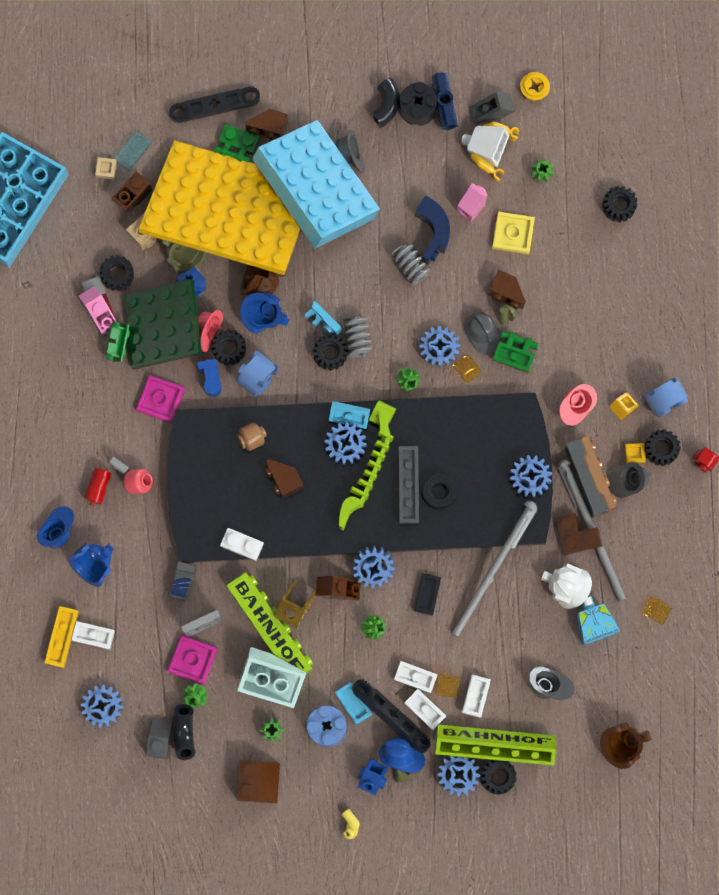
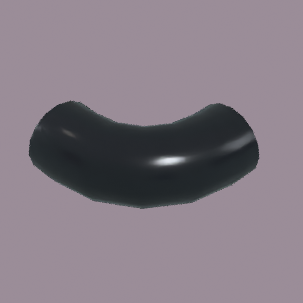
(390, 102)
(183, 732)

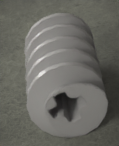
(410, 264)
(357, 336)

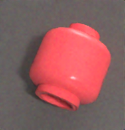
(138, 481)

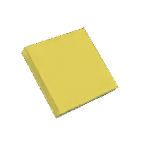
(513, 233)

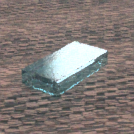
(133, 150)

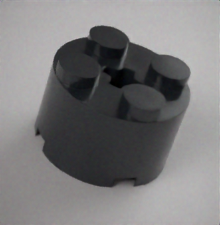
(420, 94)

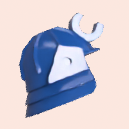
(262, 312)
(92, 563)

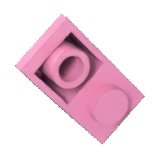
(472, 202)
(97, 309)

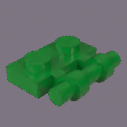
(237, 139)
(513, 356)

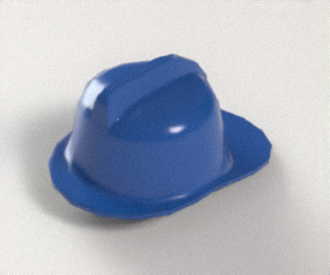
(56, 528)
(401, 756)

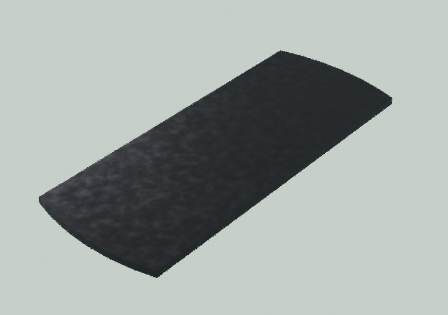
(465, 437)

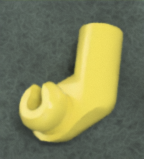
(352, 824)

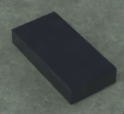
(427, 594)

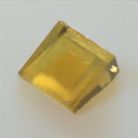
(467, 368)
(657, 610)
(448, 685)

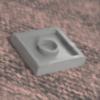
(201, 623)

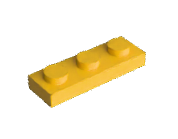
(61, 637)

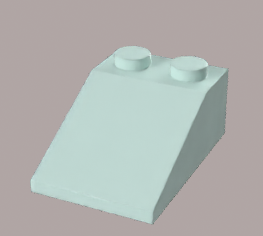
(270, 678)

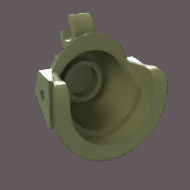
(183, 257)

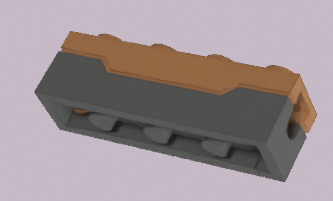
(590, 477)

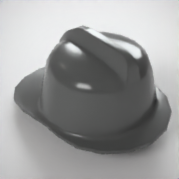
(350, 150)
(483, 332)
(628, 480)
(550, 684)

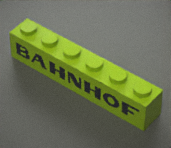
(269, 627)
(495, 744)

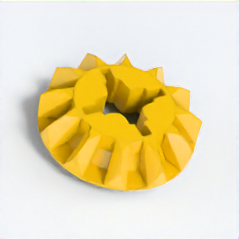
(537, 79)

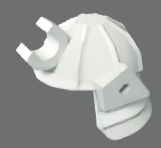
(568, 585)

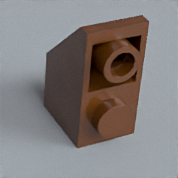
(269, 124)
(132, 192)
(506, 289)
(285, 477)
(338, 588)

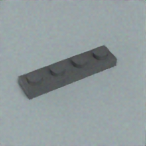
(408, 485)

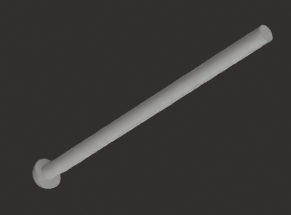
(563, 467)
(511, 542)

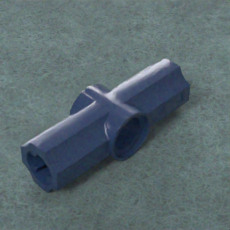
(443, 91)

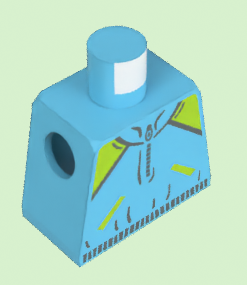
(595, 622)

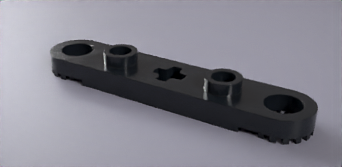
(201, 107)
(399, 723)

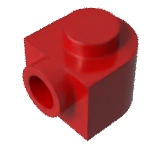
(705, 459)

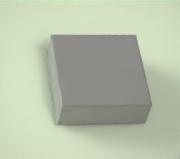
(119, 466)

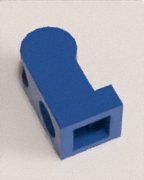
(212, 384)

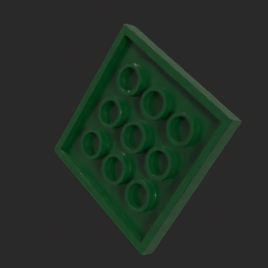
(162, 324)

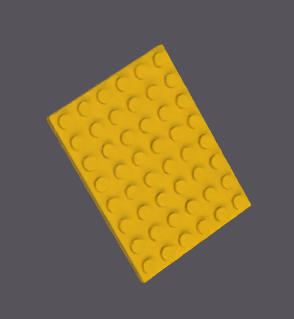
(220, 209)

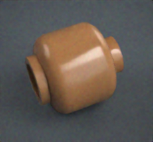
(251, 436)

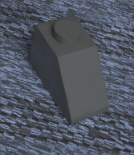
(492, 108)
(159, 738)

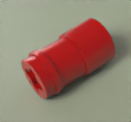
(97, 488)

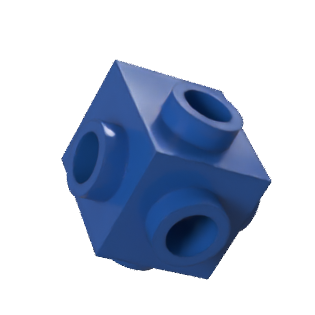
(199, 280)
(370, 780)

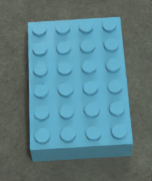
(316, 184)
(26, 191)

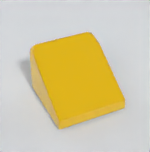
(623, 406)

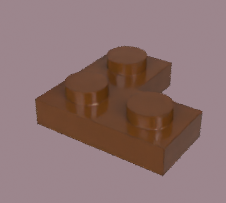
(575, 540)

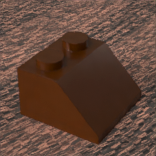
(258, 781)

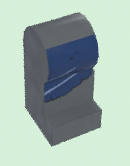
(182, 581)

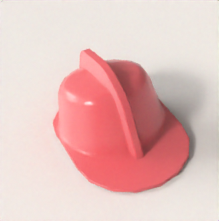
(209, 326)
(577, 404)

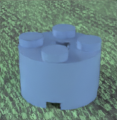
(257, 374)
(665, 396)
(328, 737)

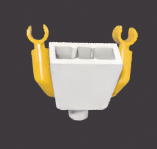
(488, 144)

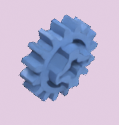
(447, 346)
(334, 437)
(529, 468)
(380, 570)
(106, 718)
(467, 784)

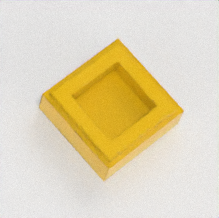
(635, 453)

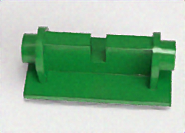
(119, 333)

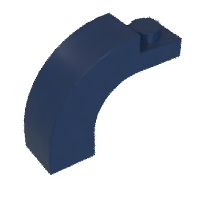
(437, 219)

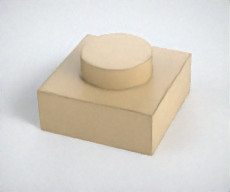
(106, 168)

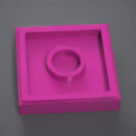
(160, 399)
(192, 660)

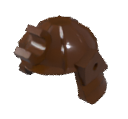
(259, 281)
(623, 745)

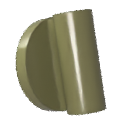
(507, 313)
(402, 776)

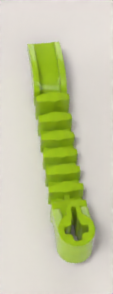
(381, 416)

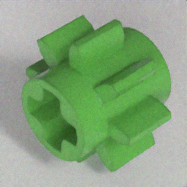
(540, 175)
(408, 378)
(373, 627)
(195, 695)
(267, 726)

